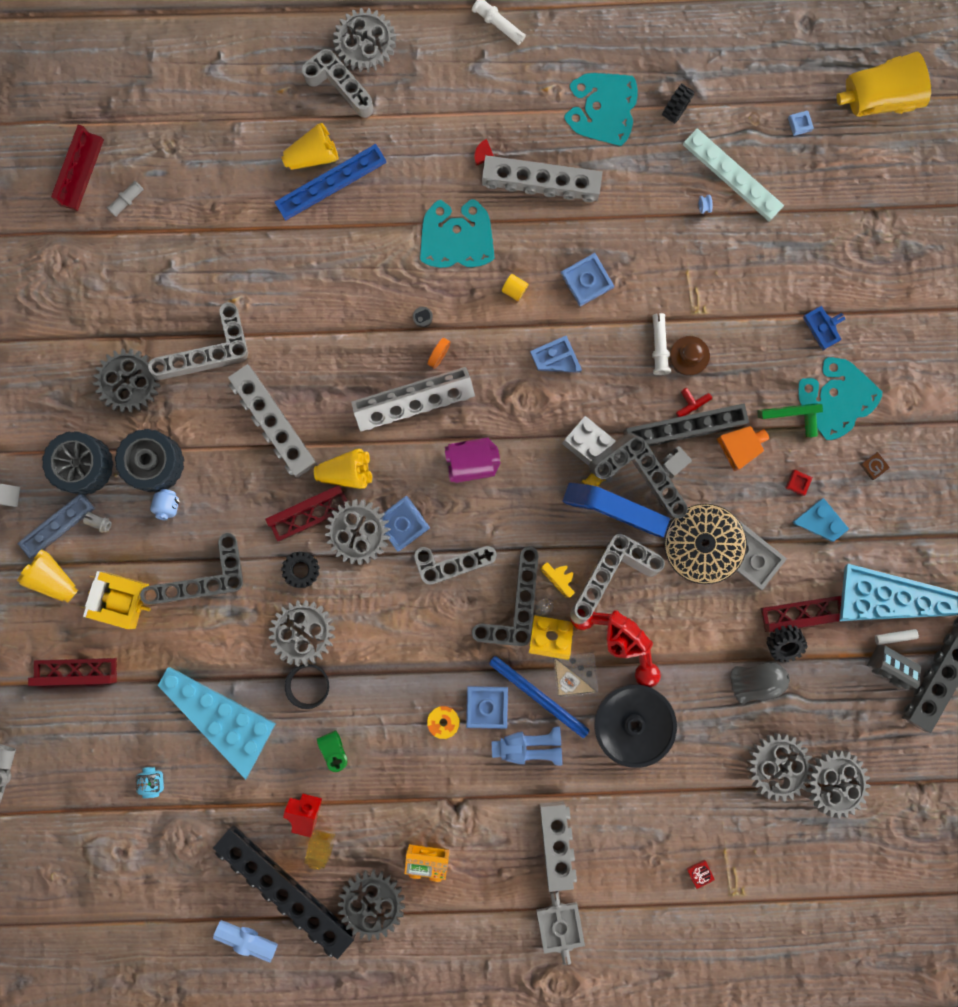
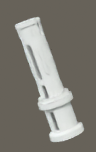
(492, 16)
(661, 353)

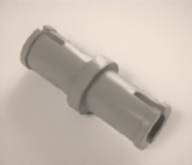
(125, 198)

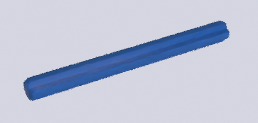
(539, 697)

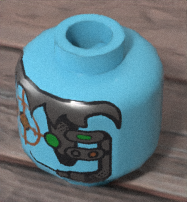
(149, 782)

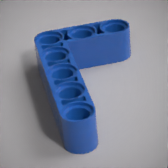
(616, 507)

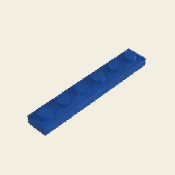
(330, 182)

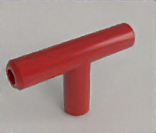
(692, 404)

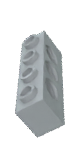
(557, 879)

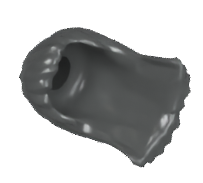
(759, 682)

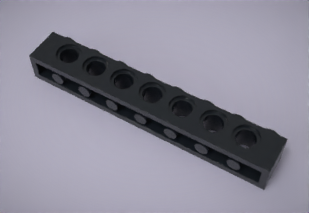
(296, 892)

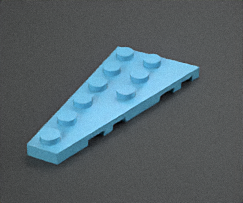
(885, 596)
(228, 725)

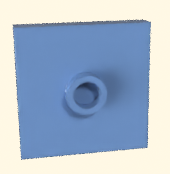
(587, 279)
(405, 523)
(487, 707)

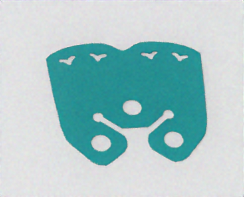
(614, 109)
(457, 247)
(847, 405)

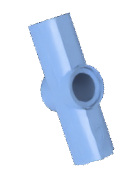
(245, 941)

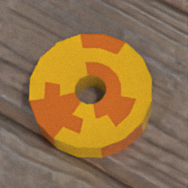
(436, 728)

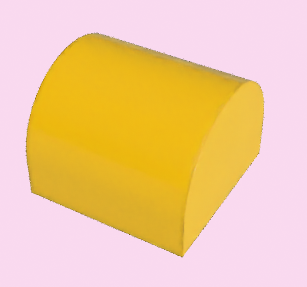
(514, 287)

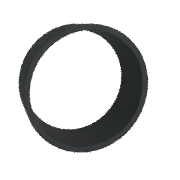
(289, 694)

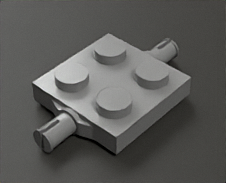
(560, 927)

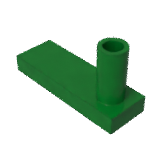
(808, 410)

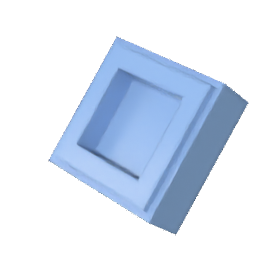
(800, 123)

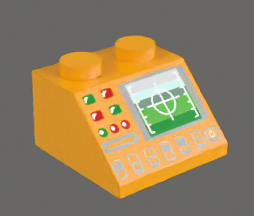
(426, 862)

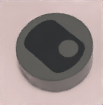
(422, 317)

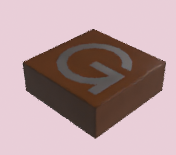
(874, 466)

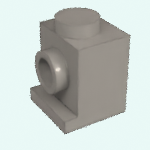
(675, 462)

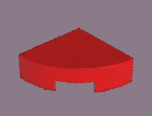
(482, 150)

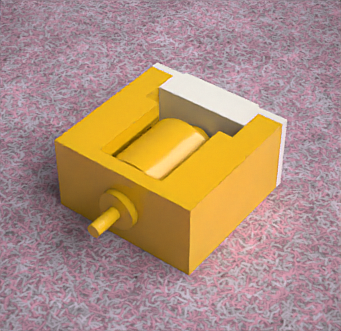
(122, 602)

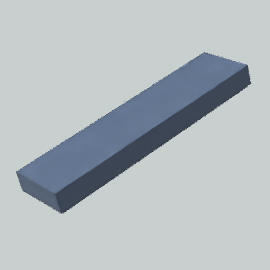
(56, 525)

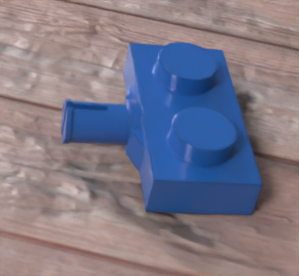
(823, 327)

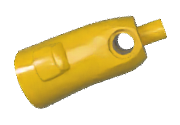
(894, 86)

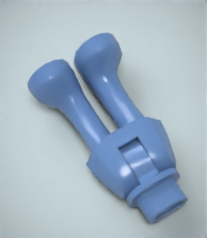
(514, 747)

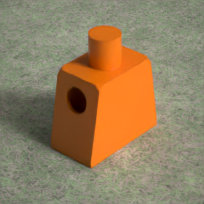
(742, 446)

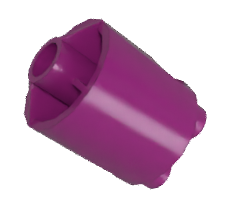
(472, 460)

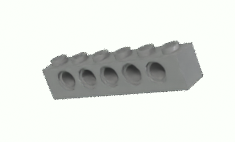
(549, 172)
(246, 377)
(403, 399)

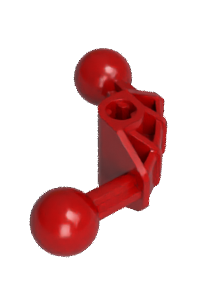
(626, 641)

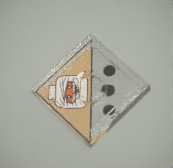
(576, 675)

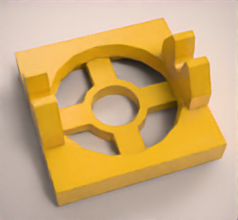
(558, 578)

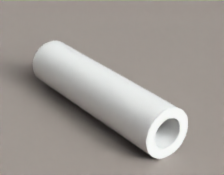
(896, 637)

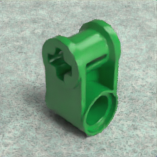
(332, 747)

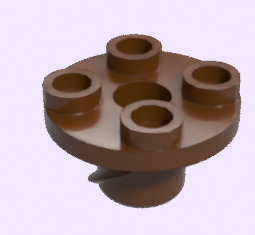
(689, 355)

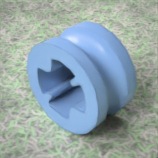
(705, 204)

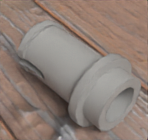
(97, 522)

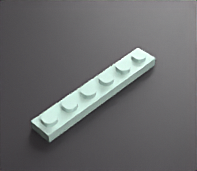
(733, 175)

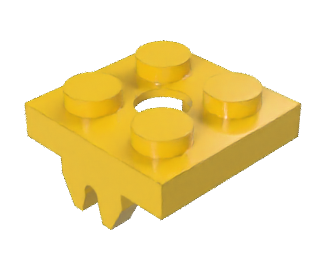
(541, 645)

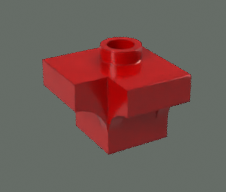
(303, 814)

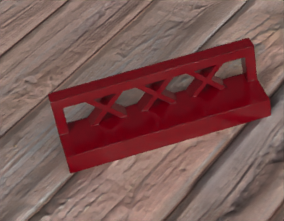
(77, 168)
(303, 507)
(802, 622)
(71, 679)

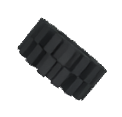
(678, 103)
(289, 563)
(794, 648)

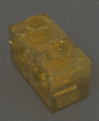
(319, 849)

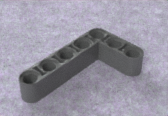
(646, 470)
(202, 583)
(519, 606)

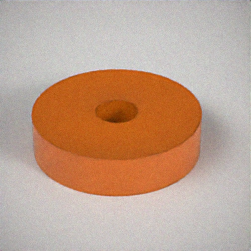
(439, 353)

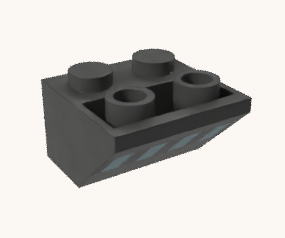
(895, 667)

